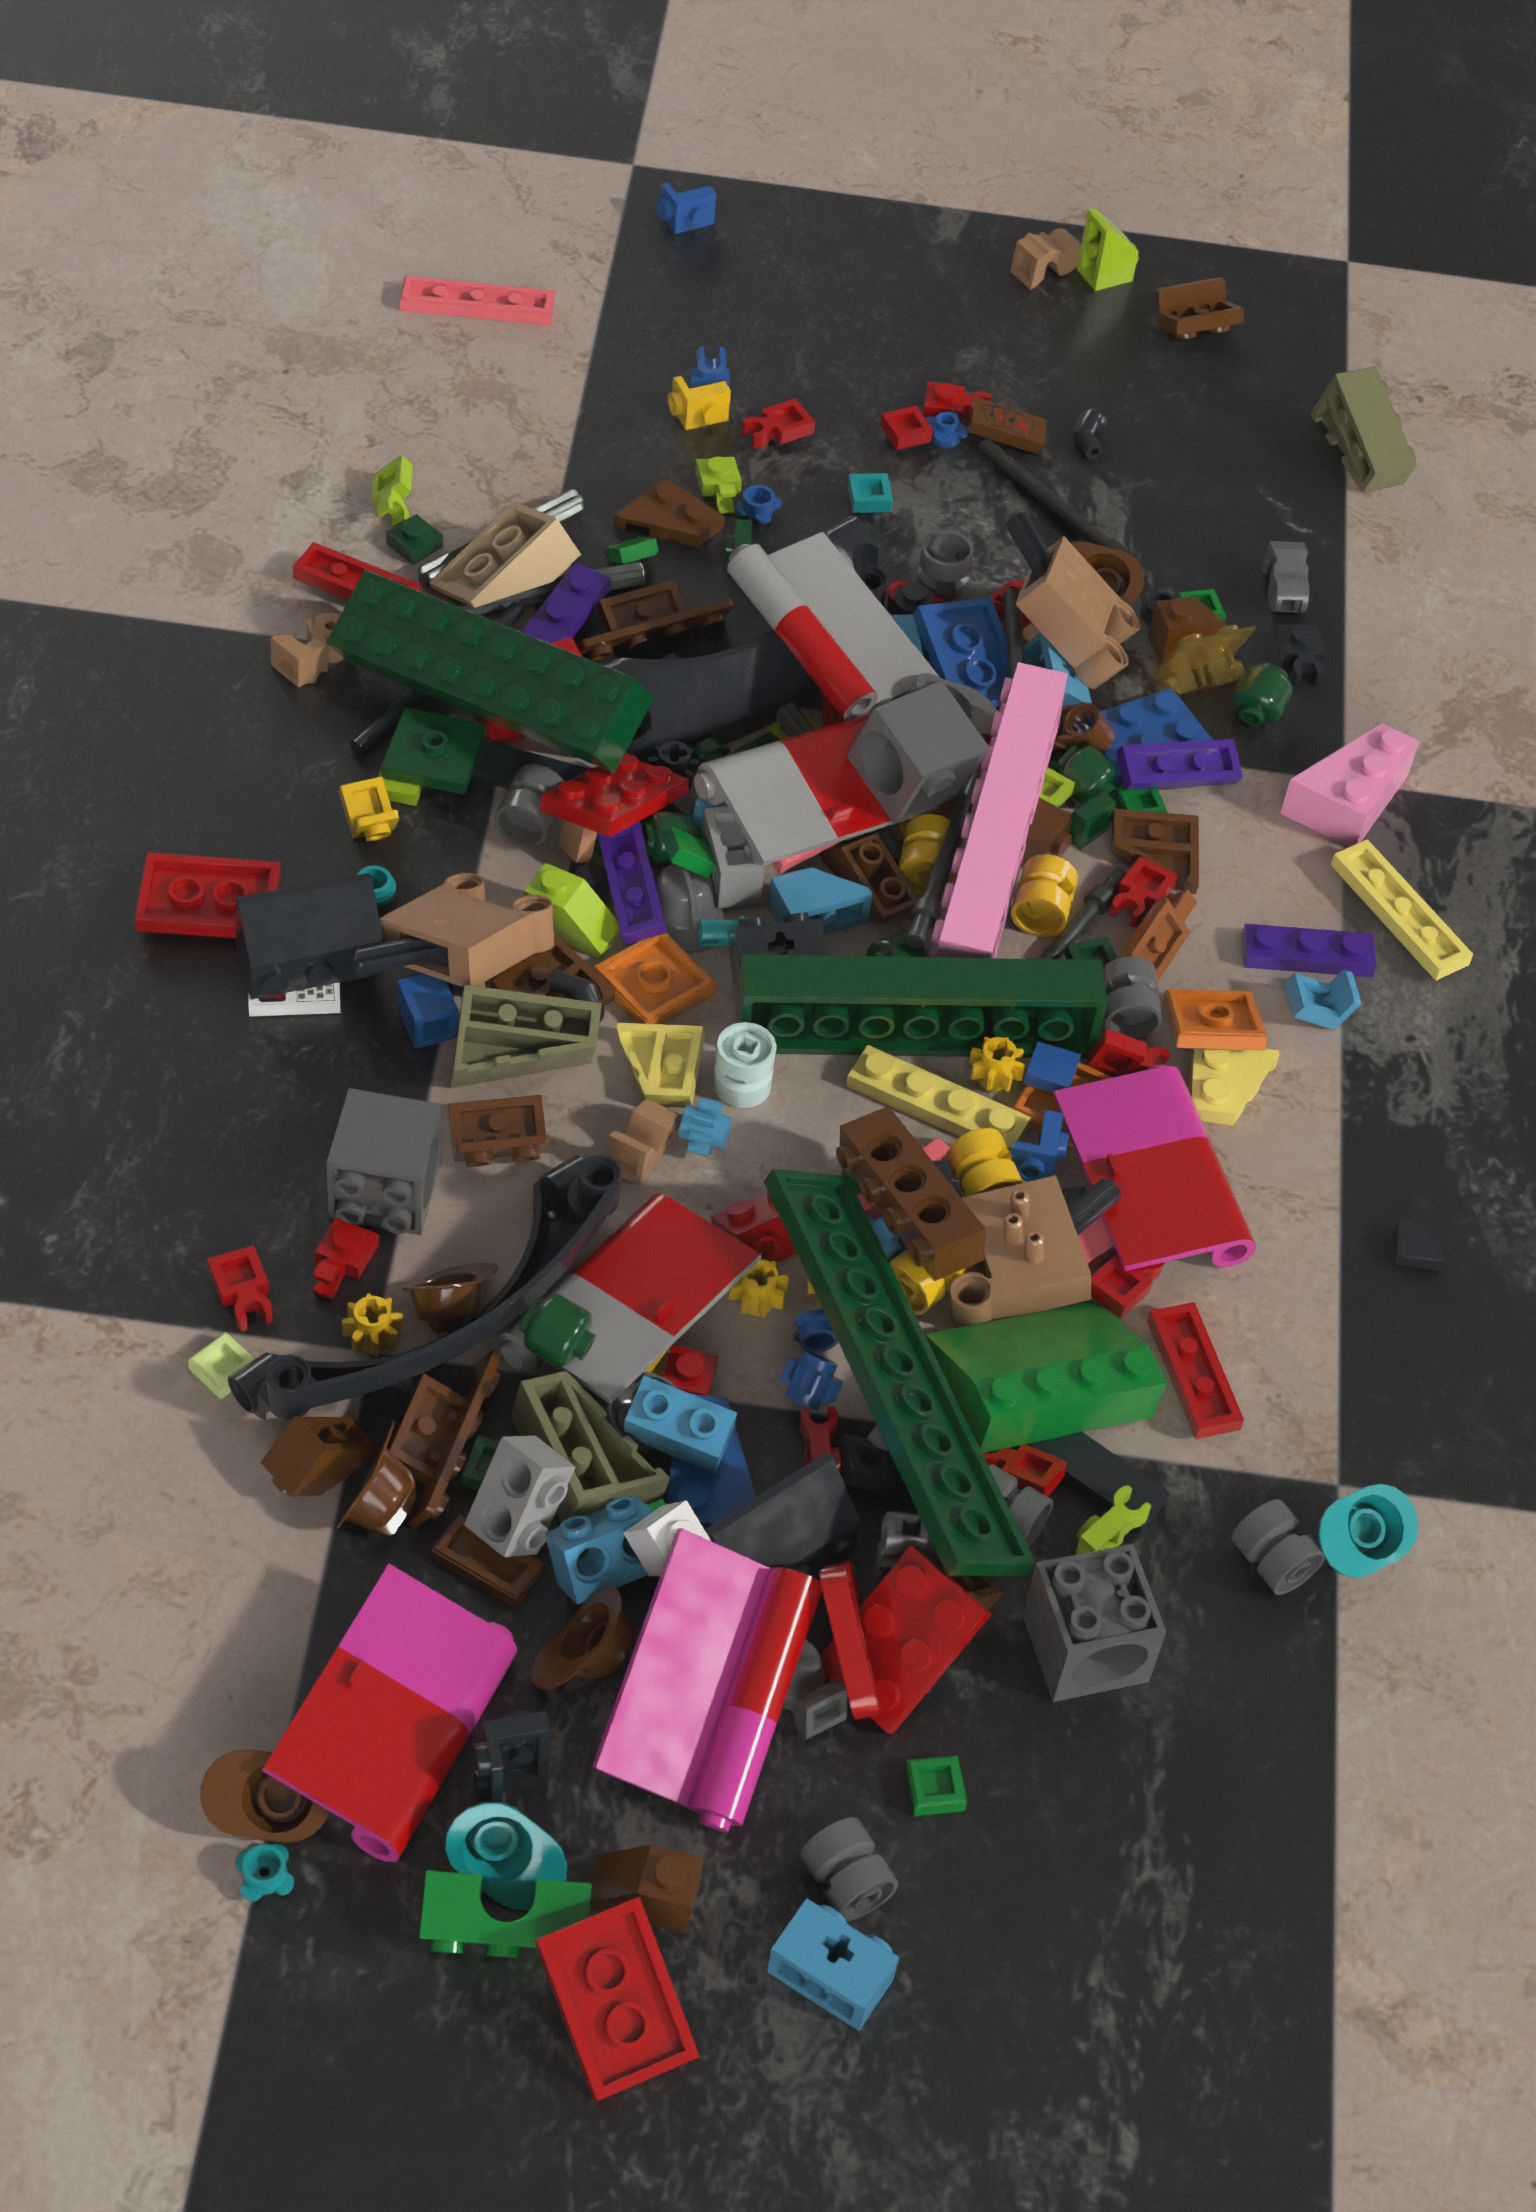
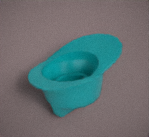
(1368, 1530)
(506, 1851)

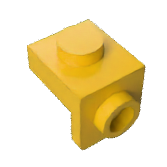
(700, 404)
(368, 809)

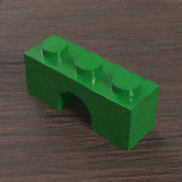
(456, 1914)

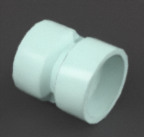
(744, 1065)

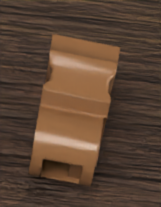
(1035, 252)
(301, 661)
(645, 1140)

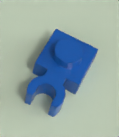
(709, 370)

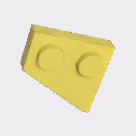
(663, 1060)
(1227, 1080)

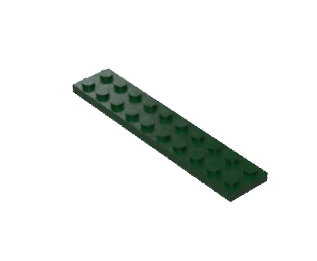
(899, 1376)

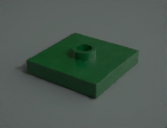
(434, 751)

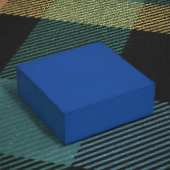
(1051, 1068)

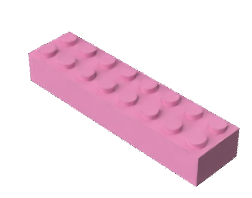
(1001, 814)

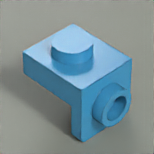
(1323, 1002)

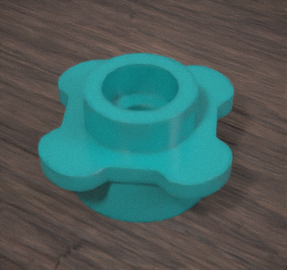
(264, 1857)

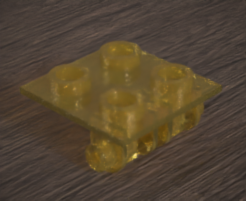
(1204, 660)

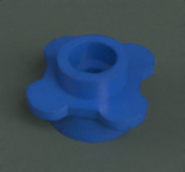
(947, 429)
(758, 504)
(814, 1331)

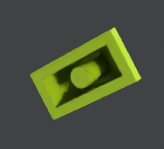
(1105, 253)
(578, 912)

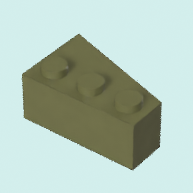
(1366, 429)
(520, 1034)
(577, 1429)

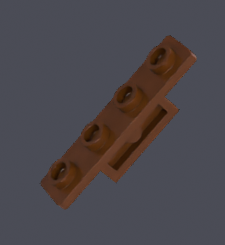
(648, 614)
(434, 1431)

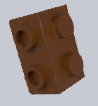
(1196, 308)
(498, 1129)

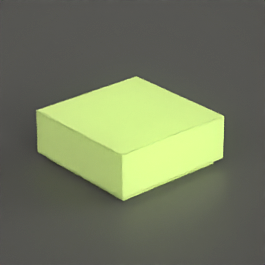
(217, 1362)

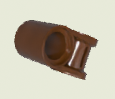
(1082, 726)

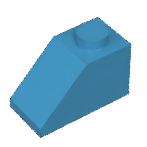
(823, 896)

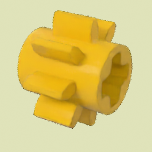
(997, 1064)
(760, 1289)
(372, 1324)

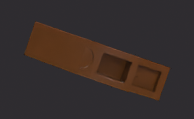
(870, 864)

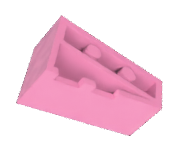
(1351, 786)

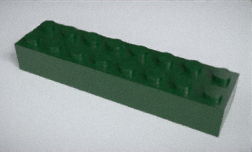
(491, 670)
(920, 1003)

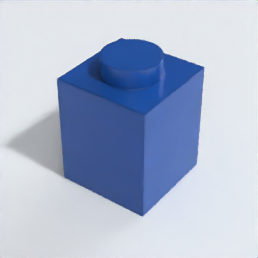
(427, 1009)

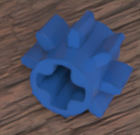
(811, 1379)

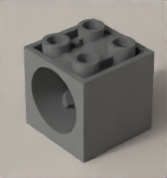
(917, 751)
(384, 1161)
(1093, 1622)

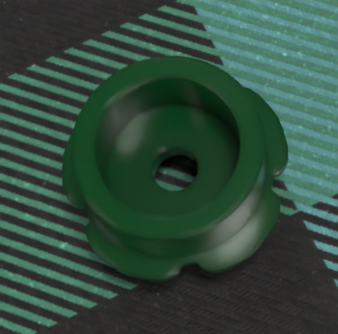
(710, 750)

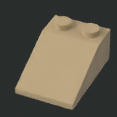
(508, 557)

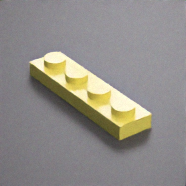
(1401, 909)
(932, 1097)

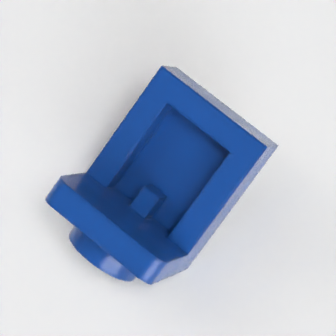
(686, 209)
(1039, 1160)

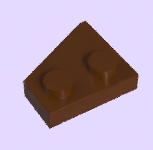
(671, 515)
(1160, 838)
(536, 973)

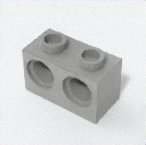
(738, 873)
(519, 1496)

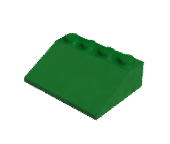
(1048, 1375)

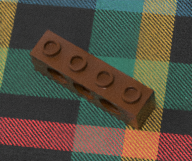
(911, 1194)

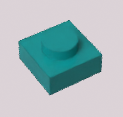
(870, 493)

